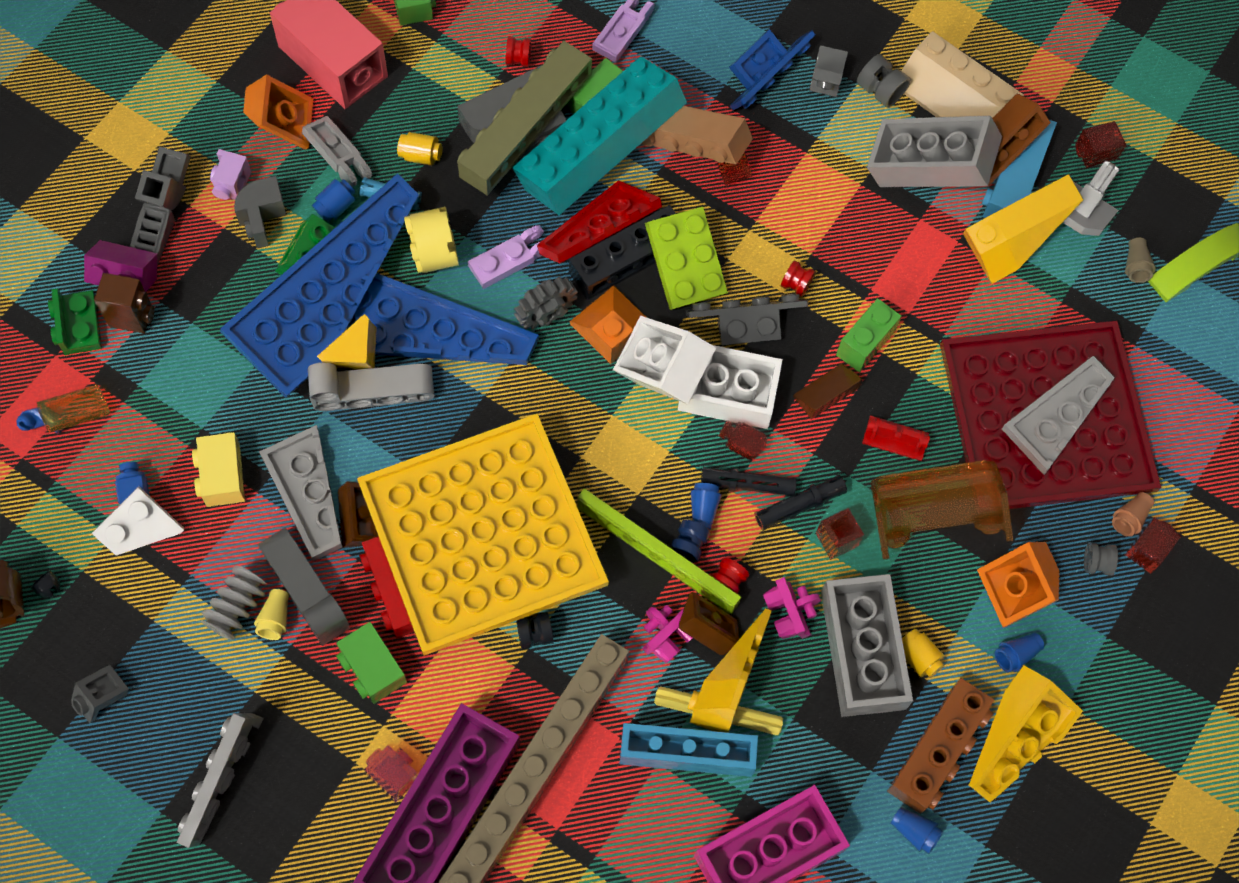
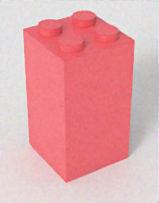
(330, 47)

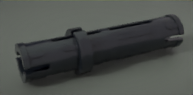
(784, 486)
(811, 497)

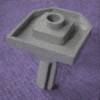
(1093, 213)

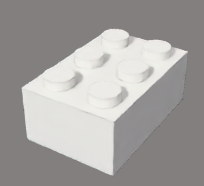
(665, 359)
(737, 388)

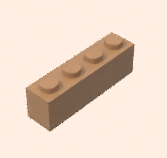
(703, 135)

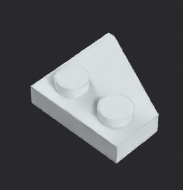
(136, 524)

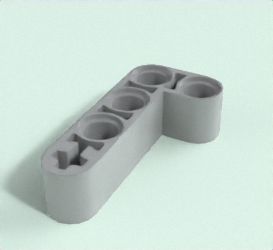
(368, 387)

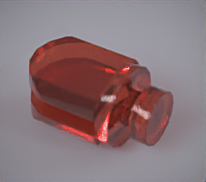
(743, 439)

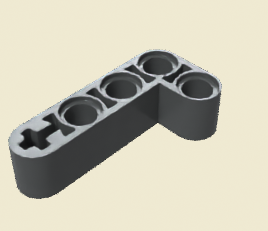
(304, 586)

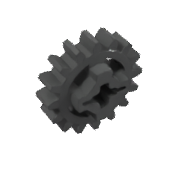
(545, 303)

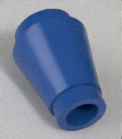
(704, 503)
(1018, 652)
(917, 830)

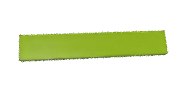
(658, 552)

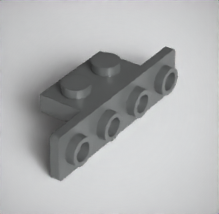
(750, 321)

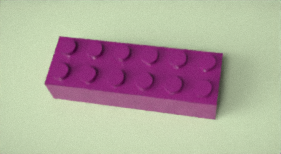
(442, 801)

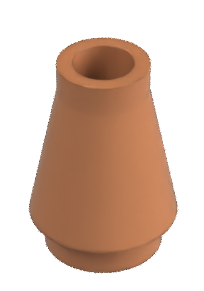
(1132, 516)

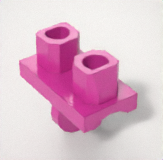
(784, 595)
(660, 643)

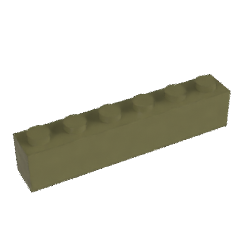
(524, 117)

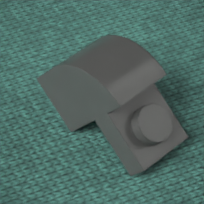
(828, 71)
(165, 183)
(257, 203)

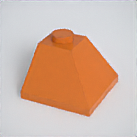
(279, 109)
(608, 323)
(1021, 582)

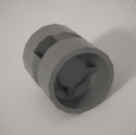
(886, 83)

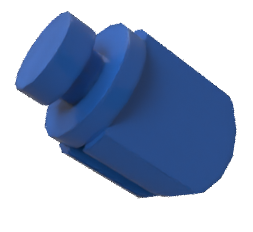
(129, 480)

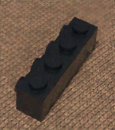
(615, 257)

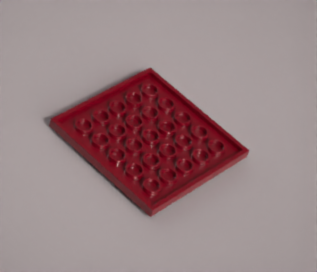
(1006, 372)

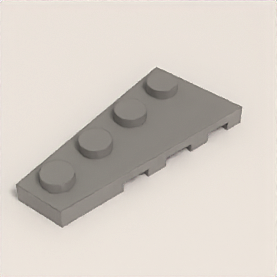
(1055, 416)

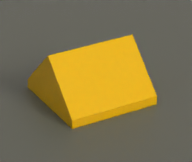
(354, 347)

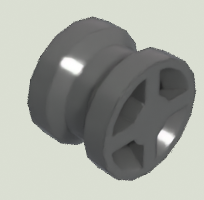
(1100, 559)

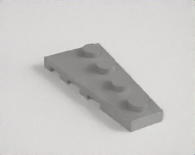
(304, 485)
(218, 778)

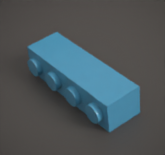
(1019, 176)
(688, 750)

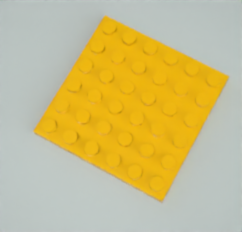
(481, 533)

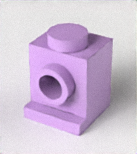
(229, 175)

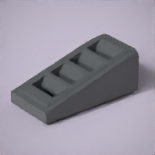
(156, 219)

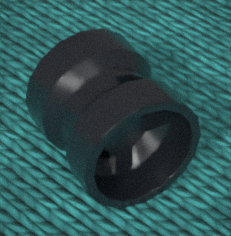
(542, 630)

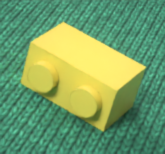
(219, 469)

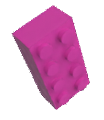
(775, 844)

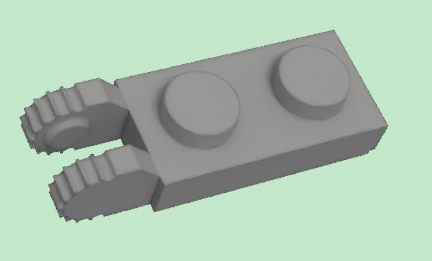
(336, 149)

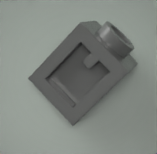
(97, 692)

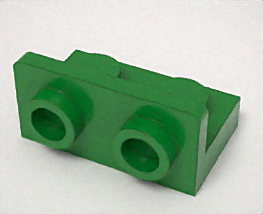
(307, 236)
(75, 321)

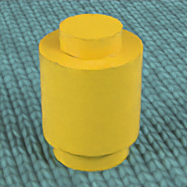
(419, 148)
(922, 653)

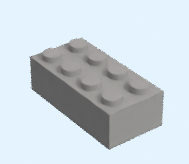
(935, 152)
(866, 645)

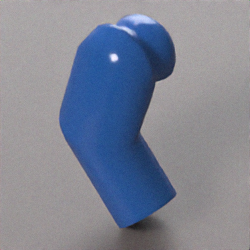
(31, 419)

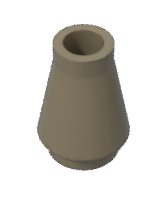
(1139, 261)

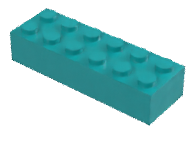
(600, 135)

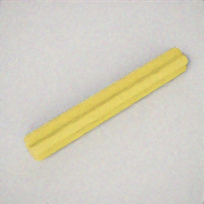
(744, 716)

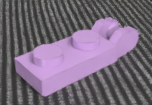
(622, 29)
(506, 258)

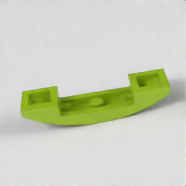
(1196, 262)

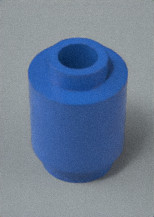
(334, 200)

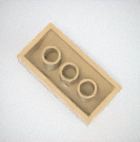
(952, 82)

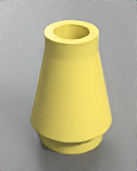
(273, 616)

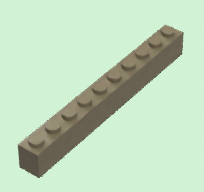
(538, 764)

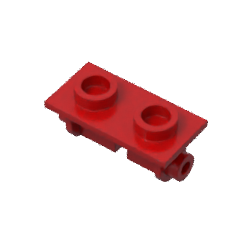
(896, 438)

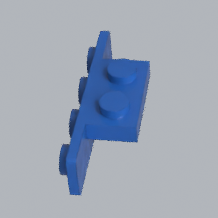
(762, 61)

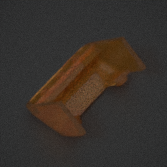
(940, 500)

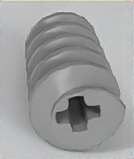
(233, 602)

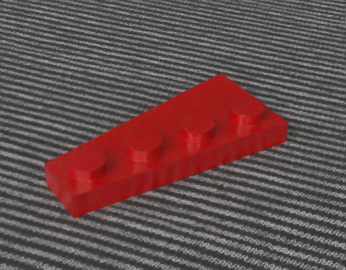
(601, 218)

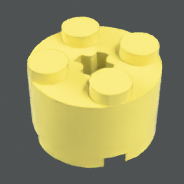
(431, 240)

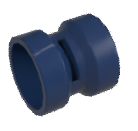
(690, 540)

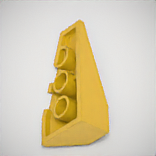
(1015, 232)
(723, 688)
(1026, 722)

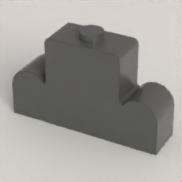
(480, 111)

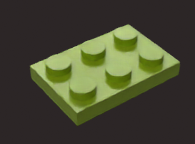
(686, 258)

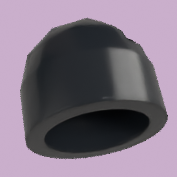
(46, 582)

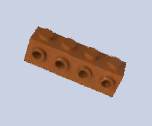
(940, 747)

